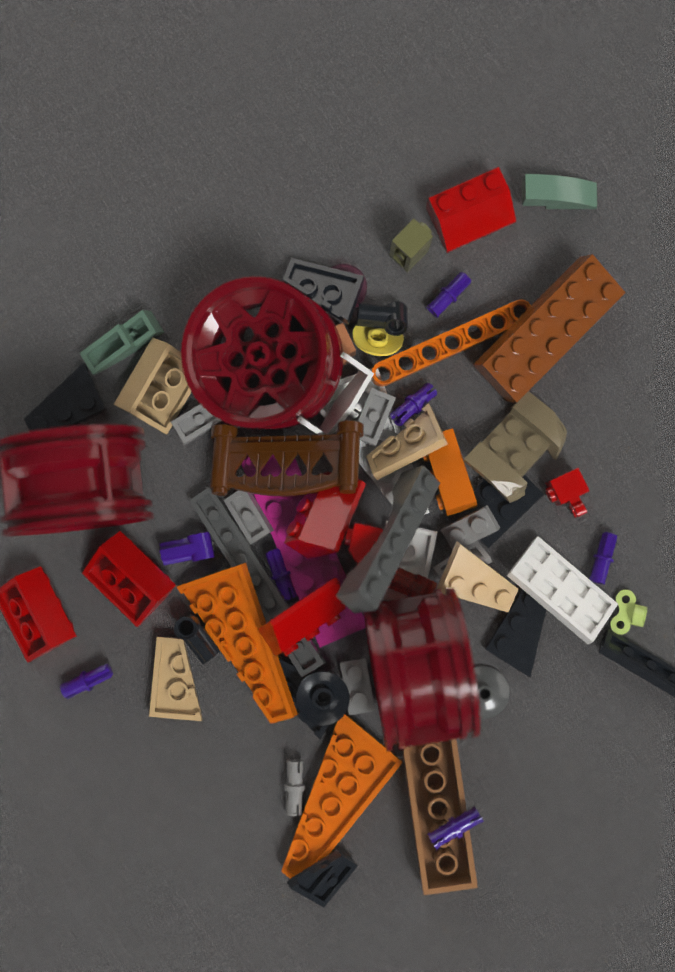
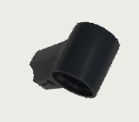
(389, 317)
(198, 639)

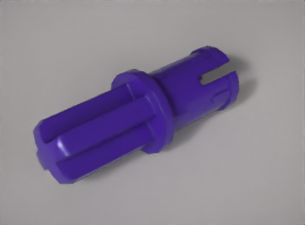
(449, 294)
(603, 558)
(280, 574)
(86, 681)

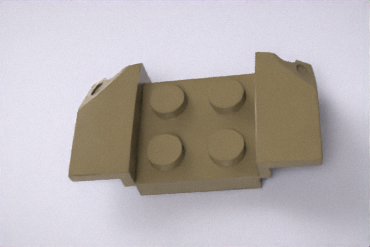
(517, 446)

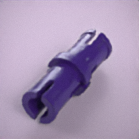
(413, 404)
(455, 827)

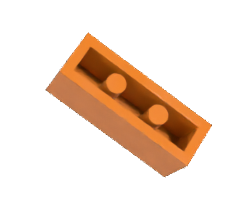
(449, 469)

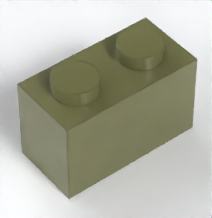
(411, 244)

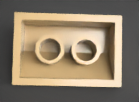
(156, 387)

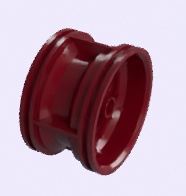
(208, 361)
(72, 479)
(423, 670)

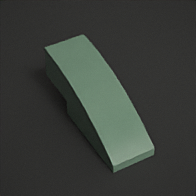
(558, 192)
(121, 341)

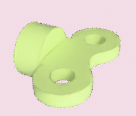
(628, 613)

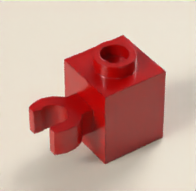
(568, 489)

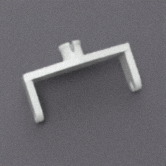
(346, 401)

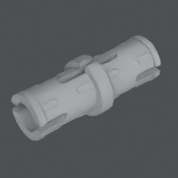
(294, 787)

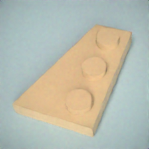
(412, 443)
(476, 580)
(173, 682)

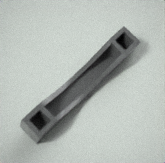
(371, 577)

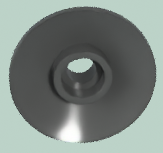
(498, 690)

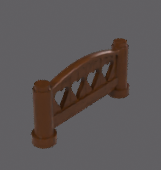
(340, 450)

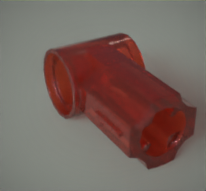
(411, 584)

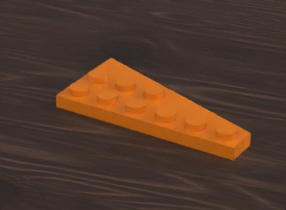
(232, 619)
(345, 785)

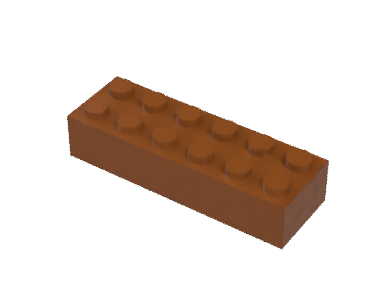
(549, 328)

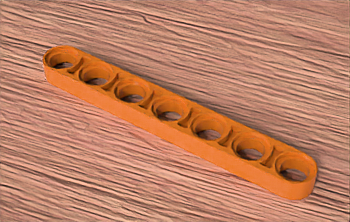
(441, 350)

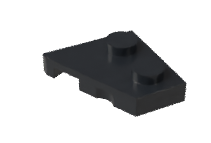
(323, 878)

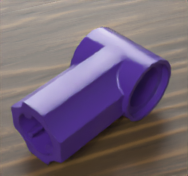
(193, 548)

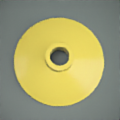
(376, 341)

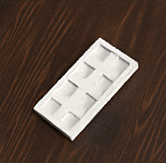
(562, 590)

